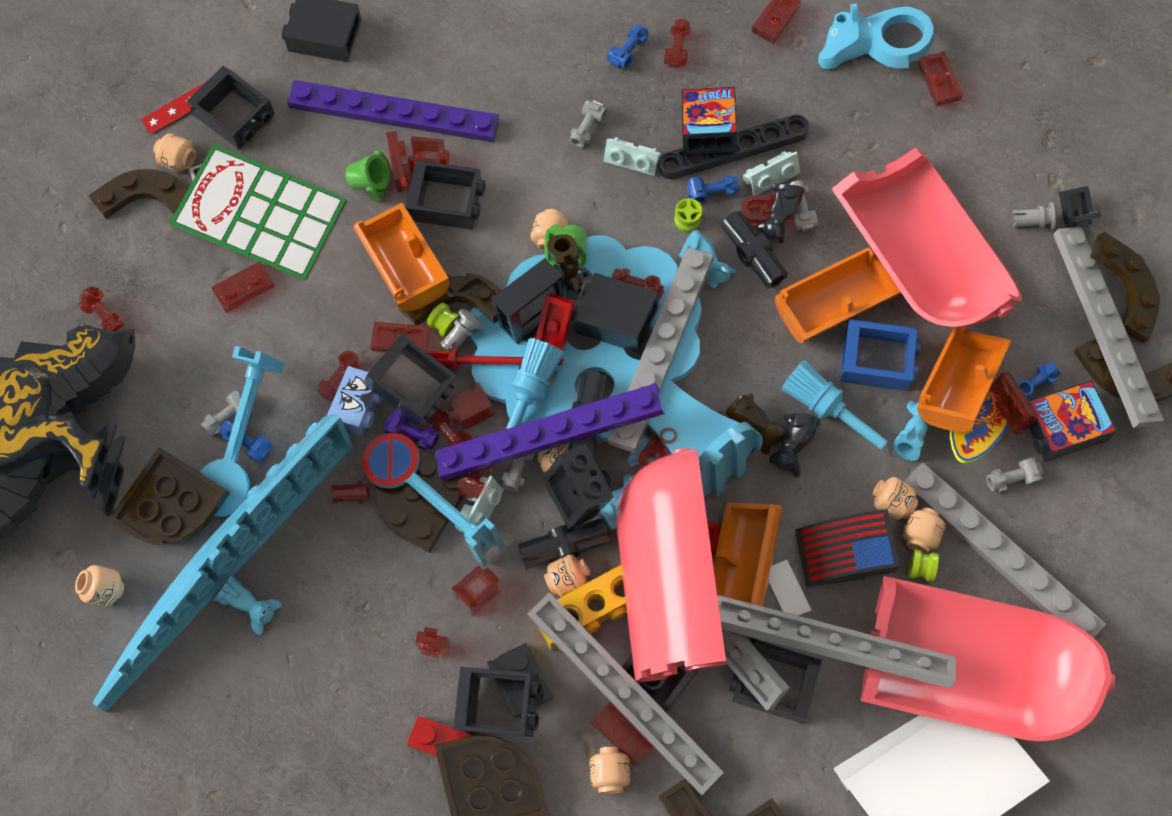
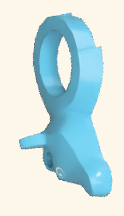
(858, 35)

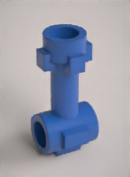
(622, 57)
(698, 190)
(1046, 373)
(256, 448)

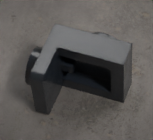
(1077, 206)

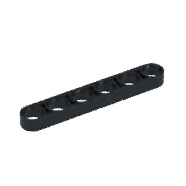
(755, 133)

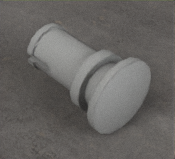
(1036, 217)
(463, 328)

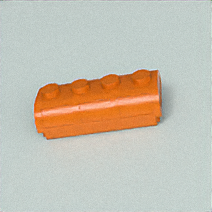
(403, 258)
(835, 295)
(961, 379)
(746, 551)

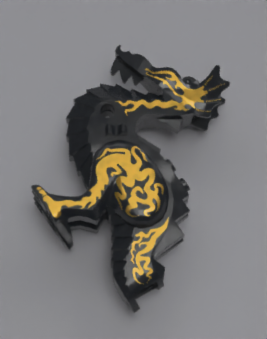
(38, 420)

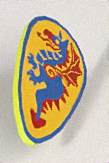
(984, 435)

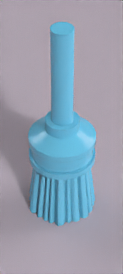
(534, 376)
(826, 400)

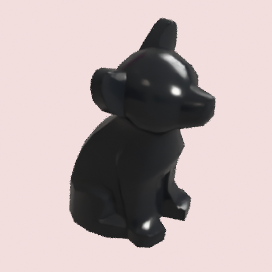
(784, 206)
(799, 433)

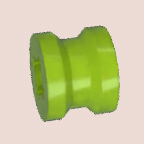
(688, 208)
(442, 319)
(923, 565)

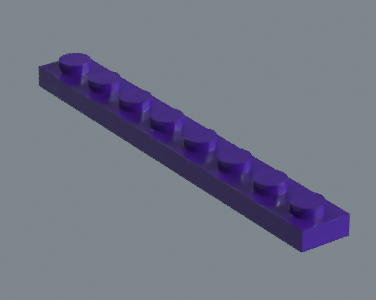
(393, 111)
(550, 432)

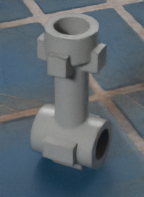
(593, 112)
(805, 219)
(213, 424)
(1029, 470)
(512, 480)

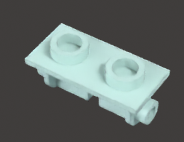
(631, 157)
(778, 171)
(485, 503)

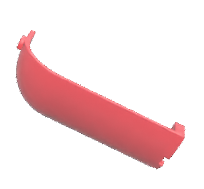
(928, 243)
(668, 569)
(1014, 665)

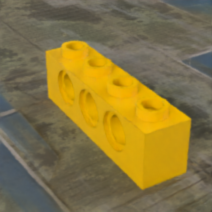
(597, 589)

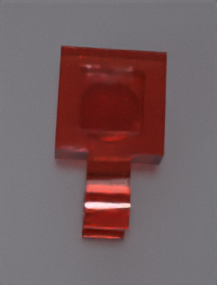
(431, 643)

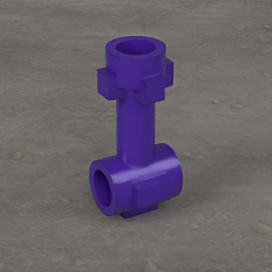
(399, 424)

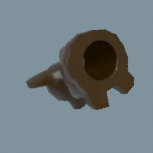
(564, 250)
(746, 410)

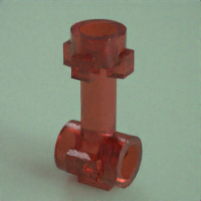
(677, 55)
(651, 282)
(91, 303)
(328, 388)
(440, 422)
(471, 486)

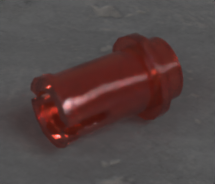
(350, 492)

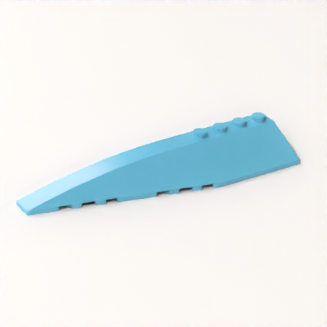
(230, 549)

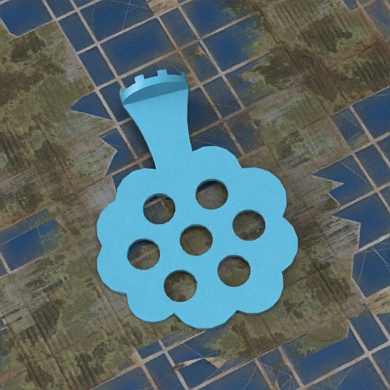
(718, 440)

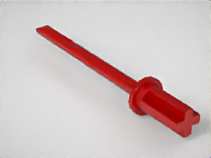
(451, 359)

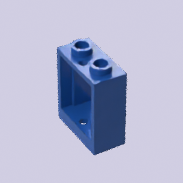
(875, 377)

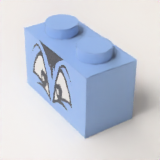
(355, 402)

